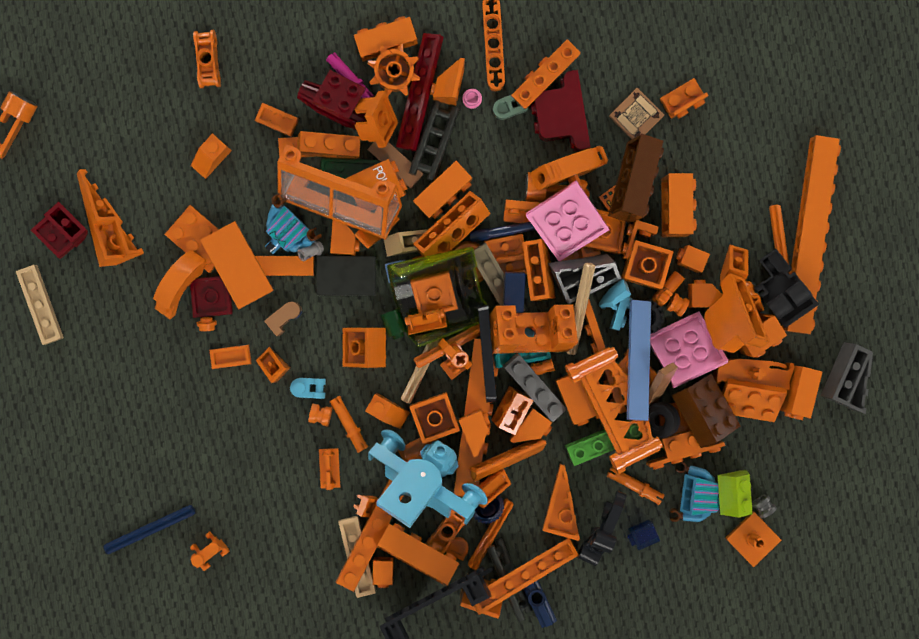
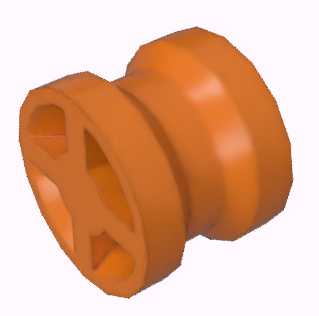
(678, 304)

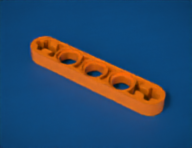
(493, 52)

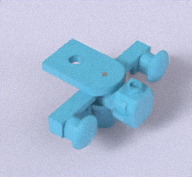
(422, 481)

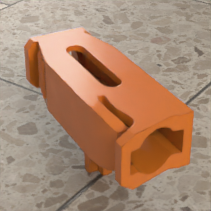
(568, 168)
(755, 371)

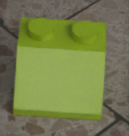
(735, 494)

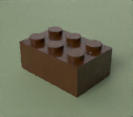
(706, 411)

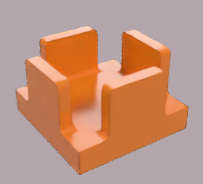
(380, 119)

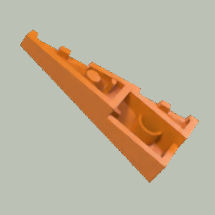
(109, 239)

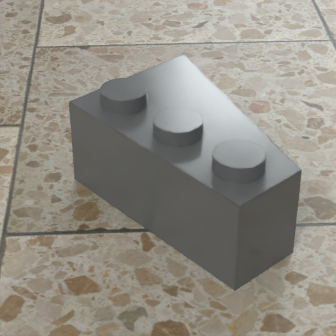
(849, 377)

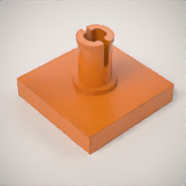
(753, 539)

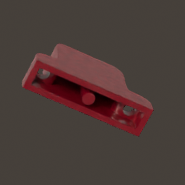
(562, 113)

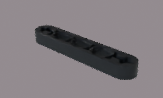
(487, 356)

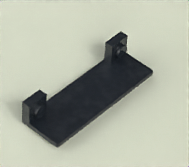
(472, 584)

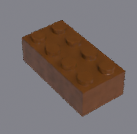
(636, 178)

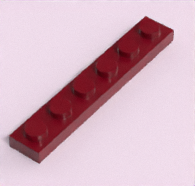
(419, 92)

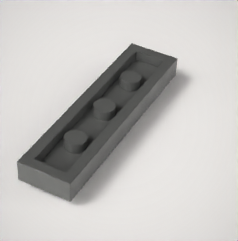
(534, 387)

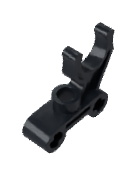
(601, 538)

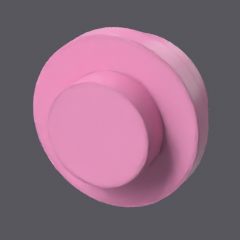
(472, 98)

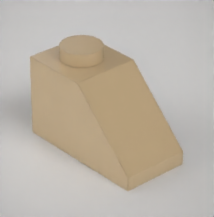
(402, 242)

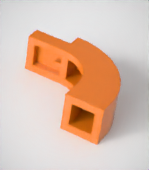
(176, 281)

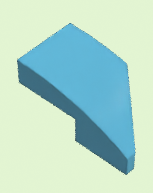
(615, 295)

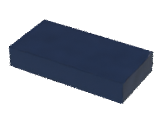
(514, 290)

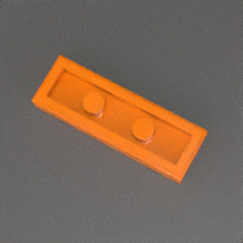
(286, 265)

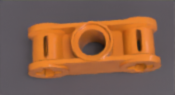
(206, 44)
(443, 540)

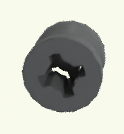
(764, 506)

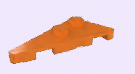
(560, 513)

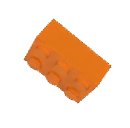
(678, 205)

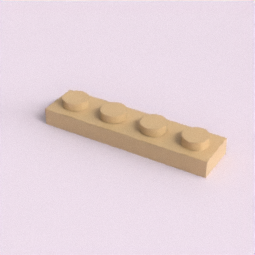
(39, 304)
(350, 531)

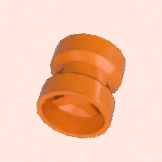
(320, 414)

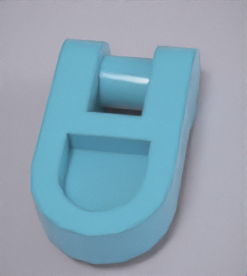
(301, 388)

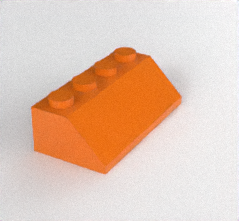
(417, 554)

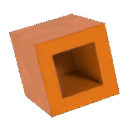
(692, 258)
(383, 571)

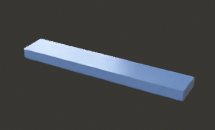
(639, 360)

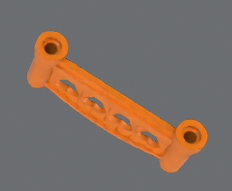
(589, 372)

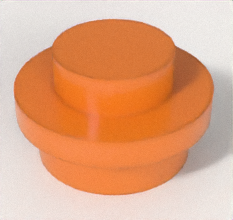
(206, 324)

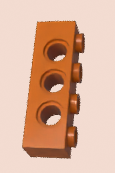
(453, 226)

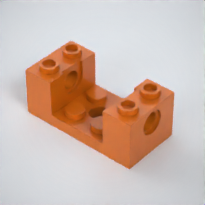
(552, 330)

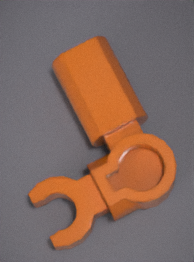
(671, 284)

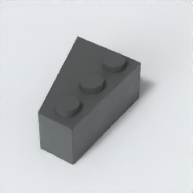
(568, 275)

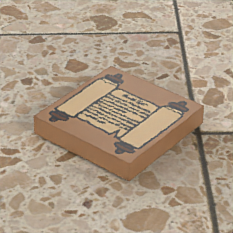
(636, 114)

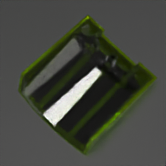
(465, 284)

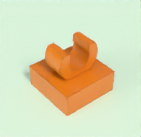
(450, 369)
(366, 505)

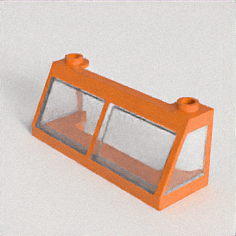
(337, 197)

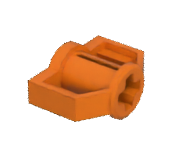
(454, 352)

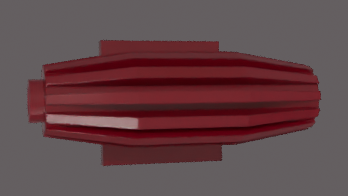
(334, 98)

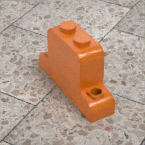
(734, 318)

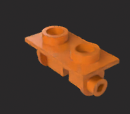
(434, 320)
(329, 468)

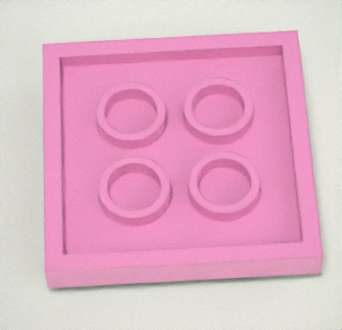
(567, 221)
(688, 347)

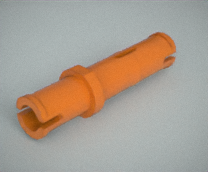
(348, 424)
(637, 486)

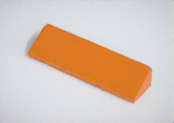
(506, 459)

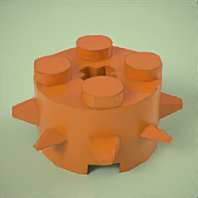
(404, 65)

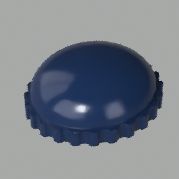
(490, 512)

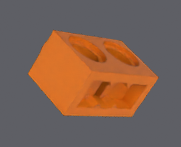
(512, 410)

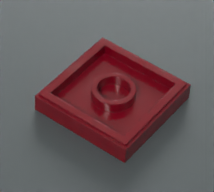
(210, 297)

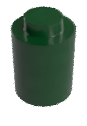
(394, 324)

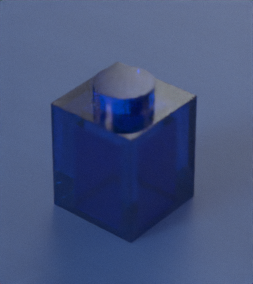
(643, 535)

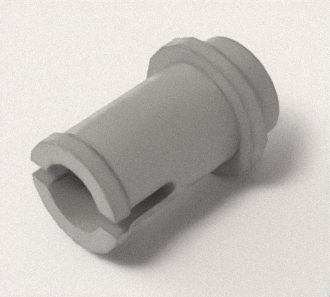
(308, 252)

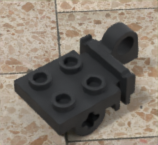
(784, 292)

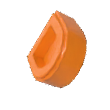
(458, 548)

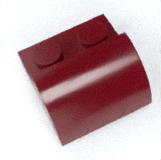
(60, 230)

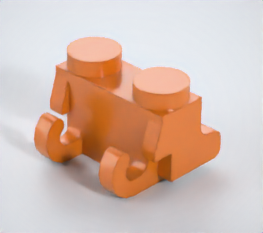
(199, 559)

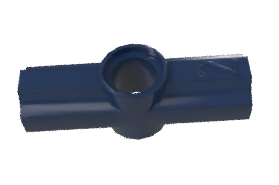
(541, 607)

